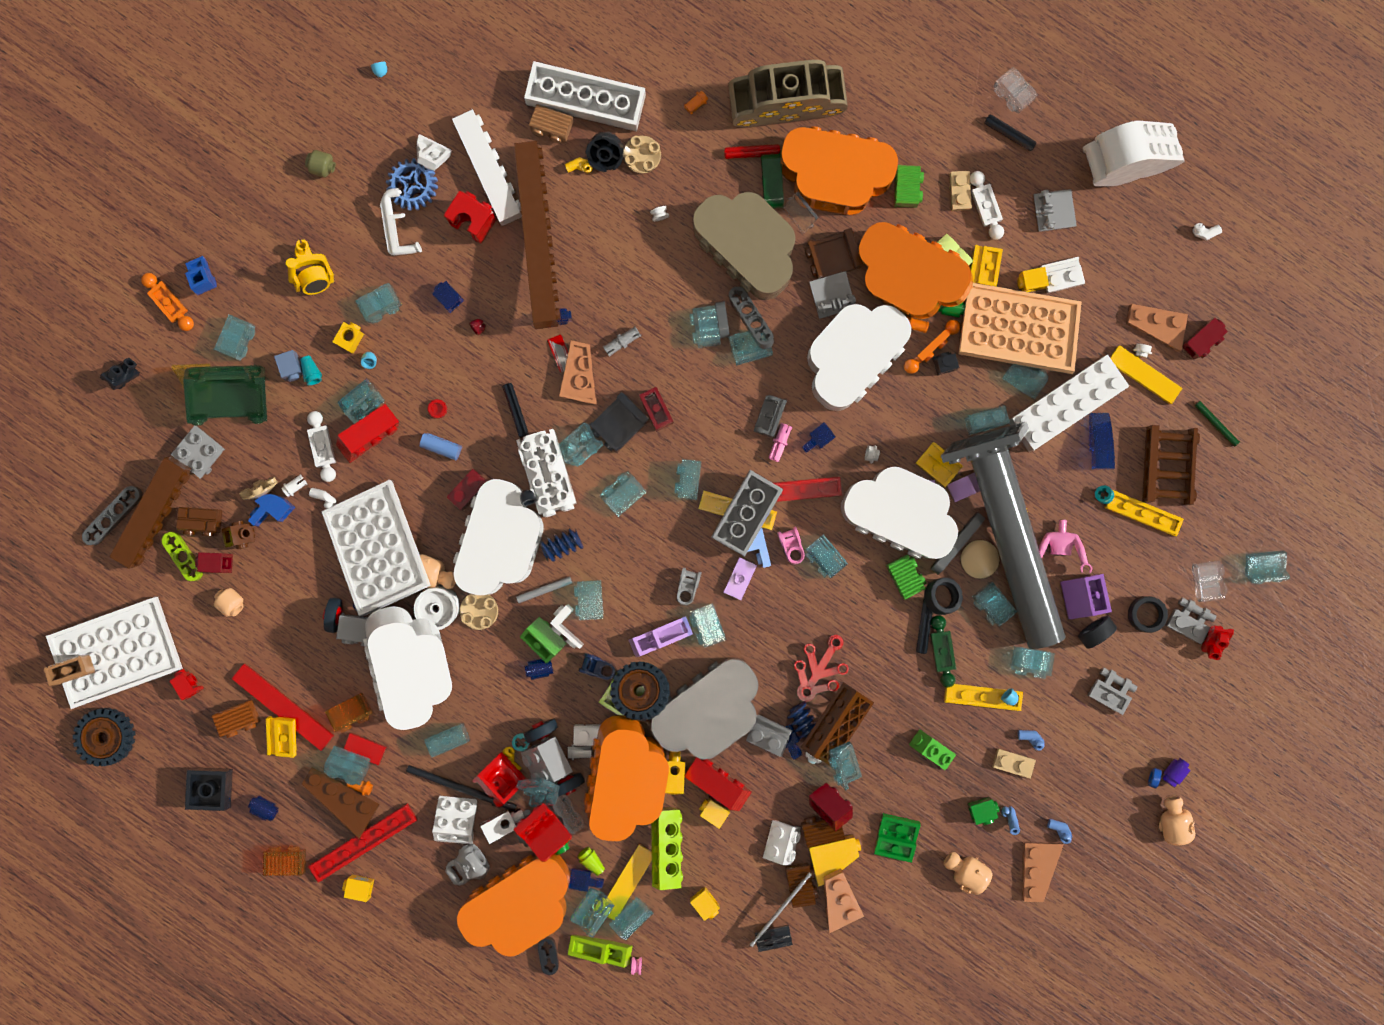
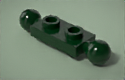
(943, 651)

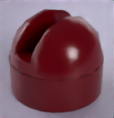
(477, 326)

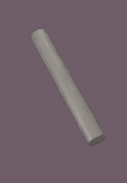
(544, 589)

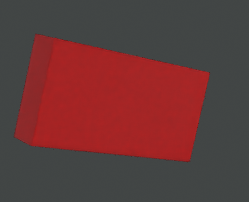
(365, 748)

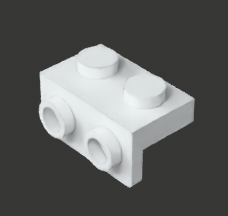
(782, 843)

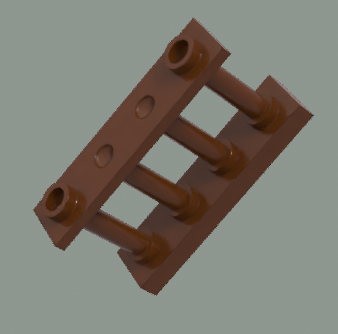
(1153, 455)

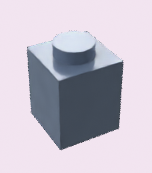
(289, 365)

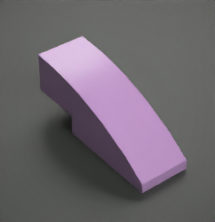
(660, 637)

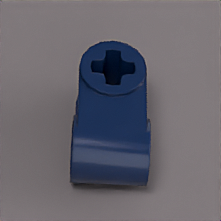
(596, 666)

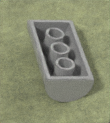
(747, 513)

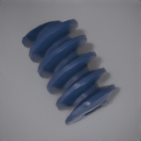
(561, 545)
(801, 719)

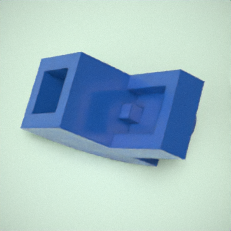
(200, 276)
(273, 505)

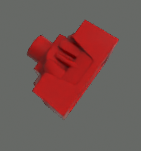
(499, 779)

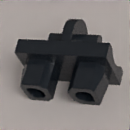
(119, 375)
(774, 938)

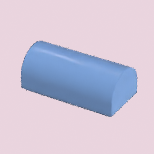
(440, 446)

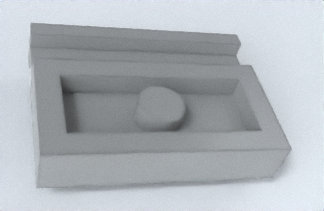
(769, 735)

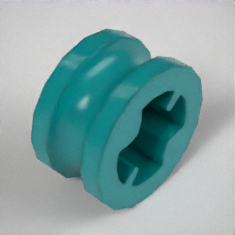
(1103, 488)
(520, 748)

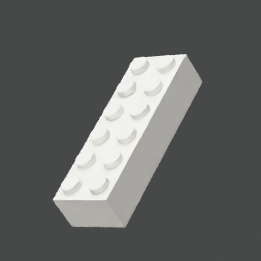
(585, 96)
(1070, 402)

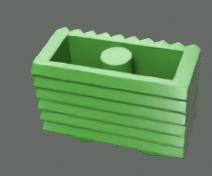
(908, 186)
(906, 576)
(543, 639)

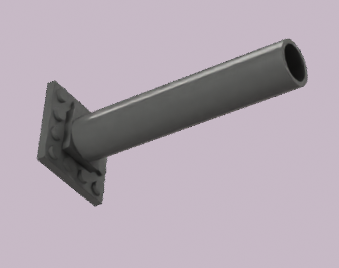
(1012, 530)

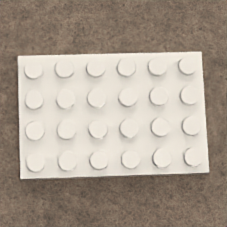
(375, 548)
(124, 649)

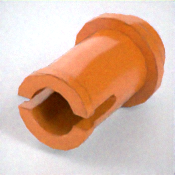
(696, 102)
(918, 325)
(365, 788)

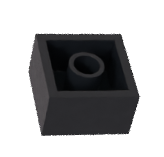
(208, 789)

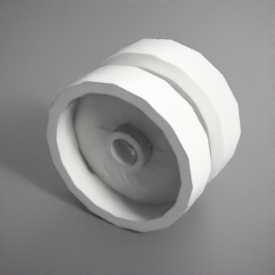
(445, 599)

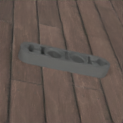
(749, 318)
(110, 513)
(963, 536)

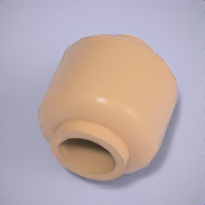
(228, 602)

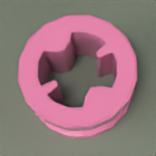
(636, 965)

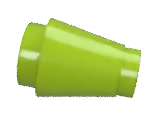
(591, 861)

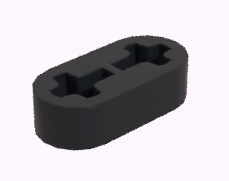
(553, 955)

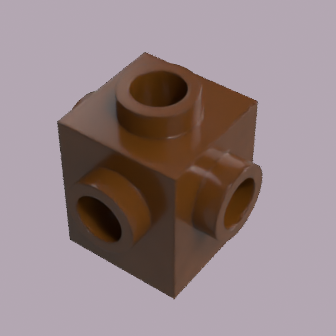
(238, 535)

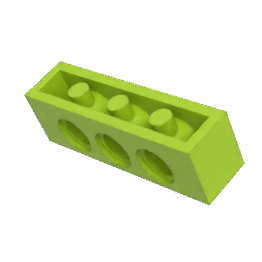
(660, 858)

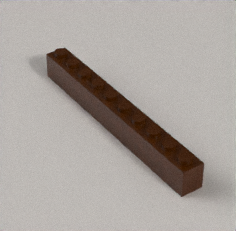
(536, 237)

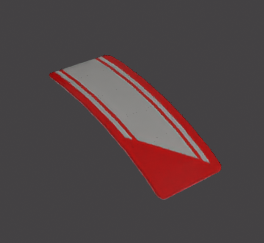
(559, 351)

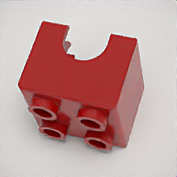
(467, 208)

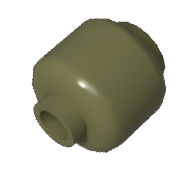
(320, 163)

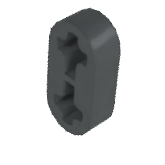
(722, 319)

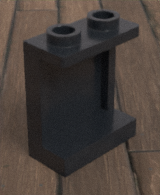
(619, 423)

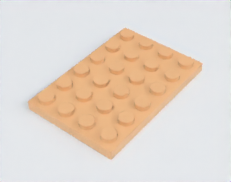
(1020, 328)

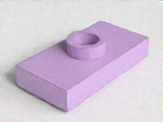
(740, 578)

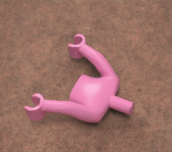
(1062, 544)

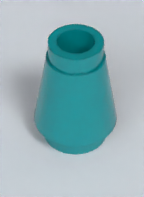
(310, 371)

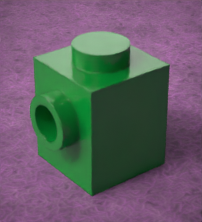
(983, 811)

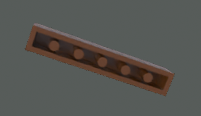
(150, 512)

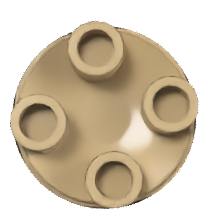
(642, 154)
(260, 488)
(979, 559)
(478, 611)

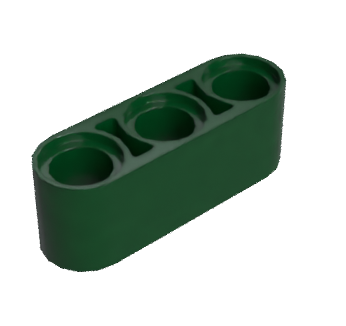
(772, 180)

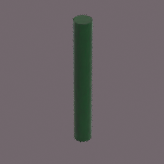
(1216, 423)

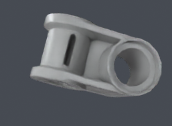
(688, 585)

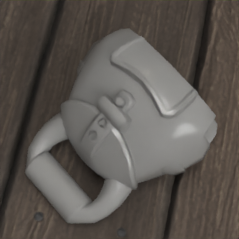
(470, 865)

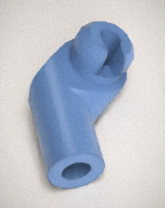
(1033, 737)
(1010, 813)
(1062, 830)

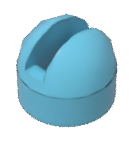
(379, 69)
(368, 360)
(1010, 697)

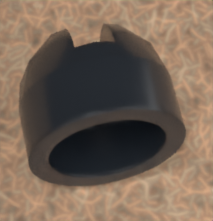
(527, 497)

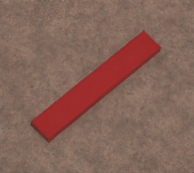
(282, 706)
(356, 847)

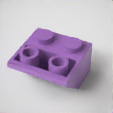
(1085, 596)

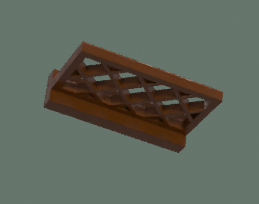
(834, 716)

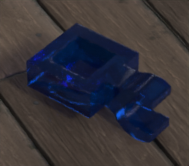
(565, 316)
(820, 436)
(794, 750)
(582, 879)

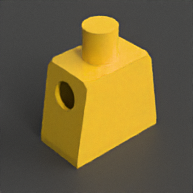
(675, 783)

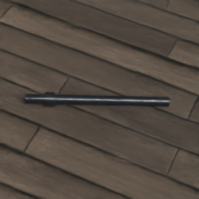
(457, 786)

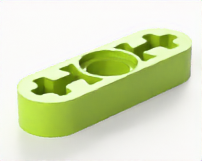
(174, 555)

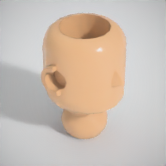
(436, 572)
(1176, 822)
(969, 873)

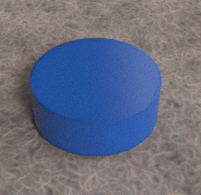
(1154, 778)

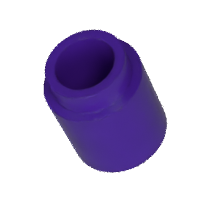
(1176, 772)

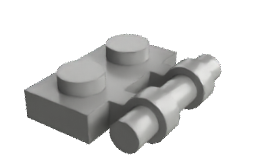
(1188, 626)
(1109, 696)

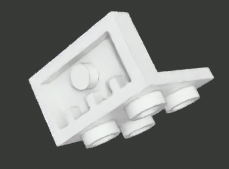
(454, 820)

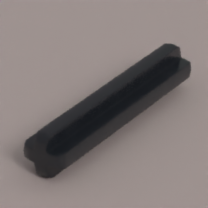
(1010, 132)
(515, 410)
(924, 630)

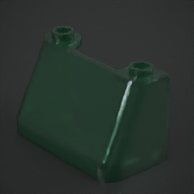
(225, 393)

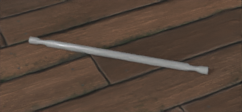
(780, 909)

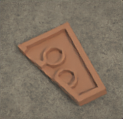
(1161, 324)
(578, 374)
(1038, 869)
(840, 901)

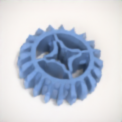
(417, 169)

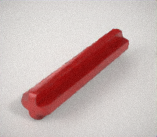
(751, 151)

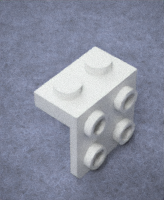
(561, 614)

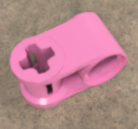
(791, 544)

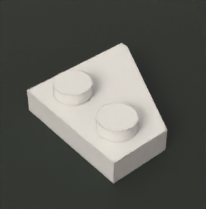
(431, 153)

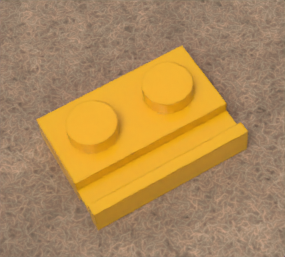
(986, 265)
(933, 465)
(281, 736)

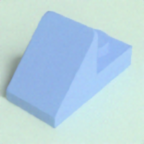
(760, 544)

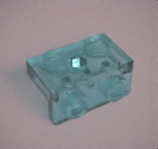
(745, 348)
(1266, 567)
(845, 764)

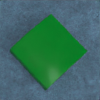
(897, 837)

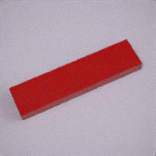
(810, 489)

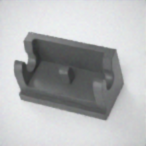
(770, 416)

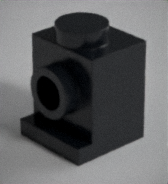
(945, 363)

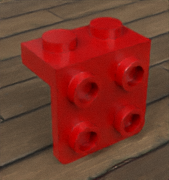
(543, 832)

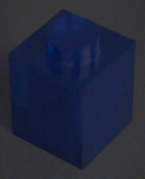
(447, 296)

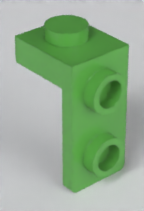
(932, 749)

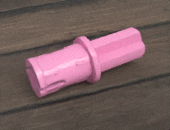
(780, 442)

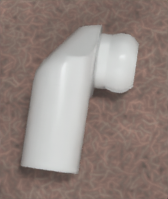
(1204, 233)
(323, 495)

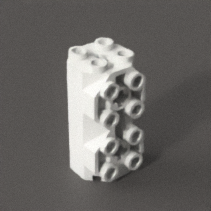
(546, 473)

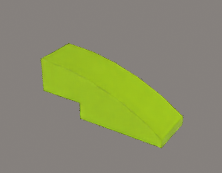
(600, 950)

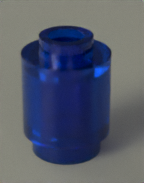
(538, 669)
(263, 808)

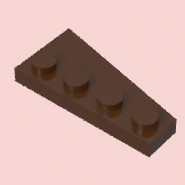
(345, 803)

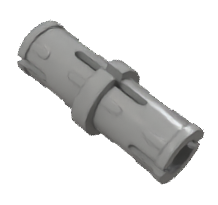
(622, 341)

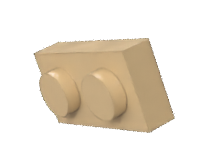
(960, 191)
(1014, 763)

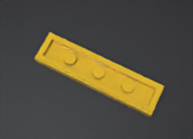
(1145, 375)
(718, 505)
(1145, 514)
(980, 697)
(629, 879)

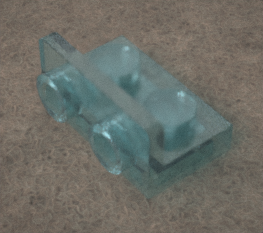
(1026, 379)
(579, 445)
(622, 493)
(589, 600)
(540, 791)
(592, 911)

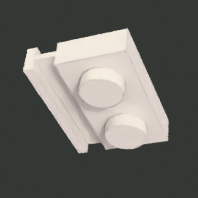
(1064, 275)

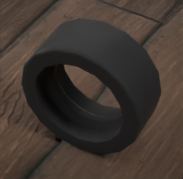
(930, 597)
(1162, 610)
(1097, 632)

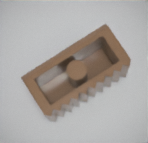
(551, 123)
(69, 670)

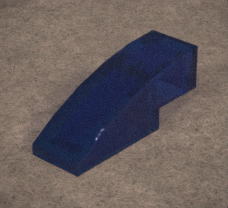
(1101, 441)

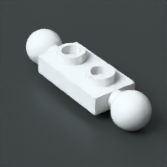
(986, 205)
(321, 446)

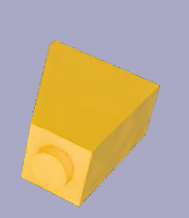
(833, 856)

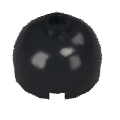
(605, 151)

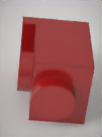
(185, 684)

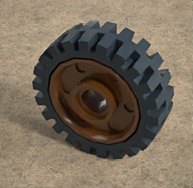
(624, 691)
(89, 739)

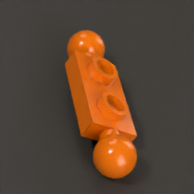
(167, 301)
(951, 328)

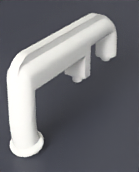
(390, 226)

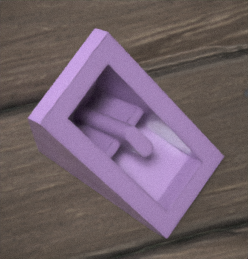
(963, 487)

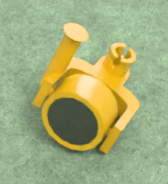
(312, 279)

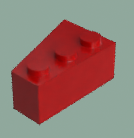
(367, 433)
(718, 784)

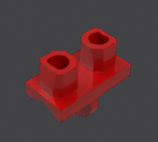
(1217, 641)

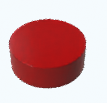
(437, 408)

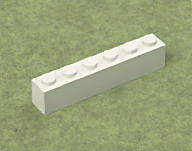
(487, 168)

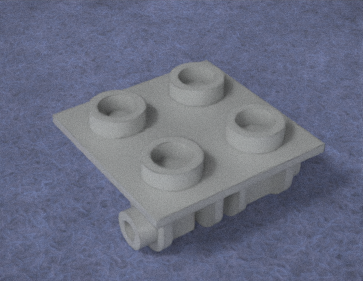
(1054, 210)
(832, 294)
(198, 451)

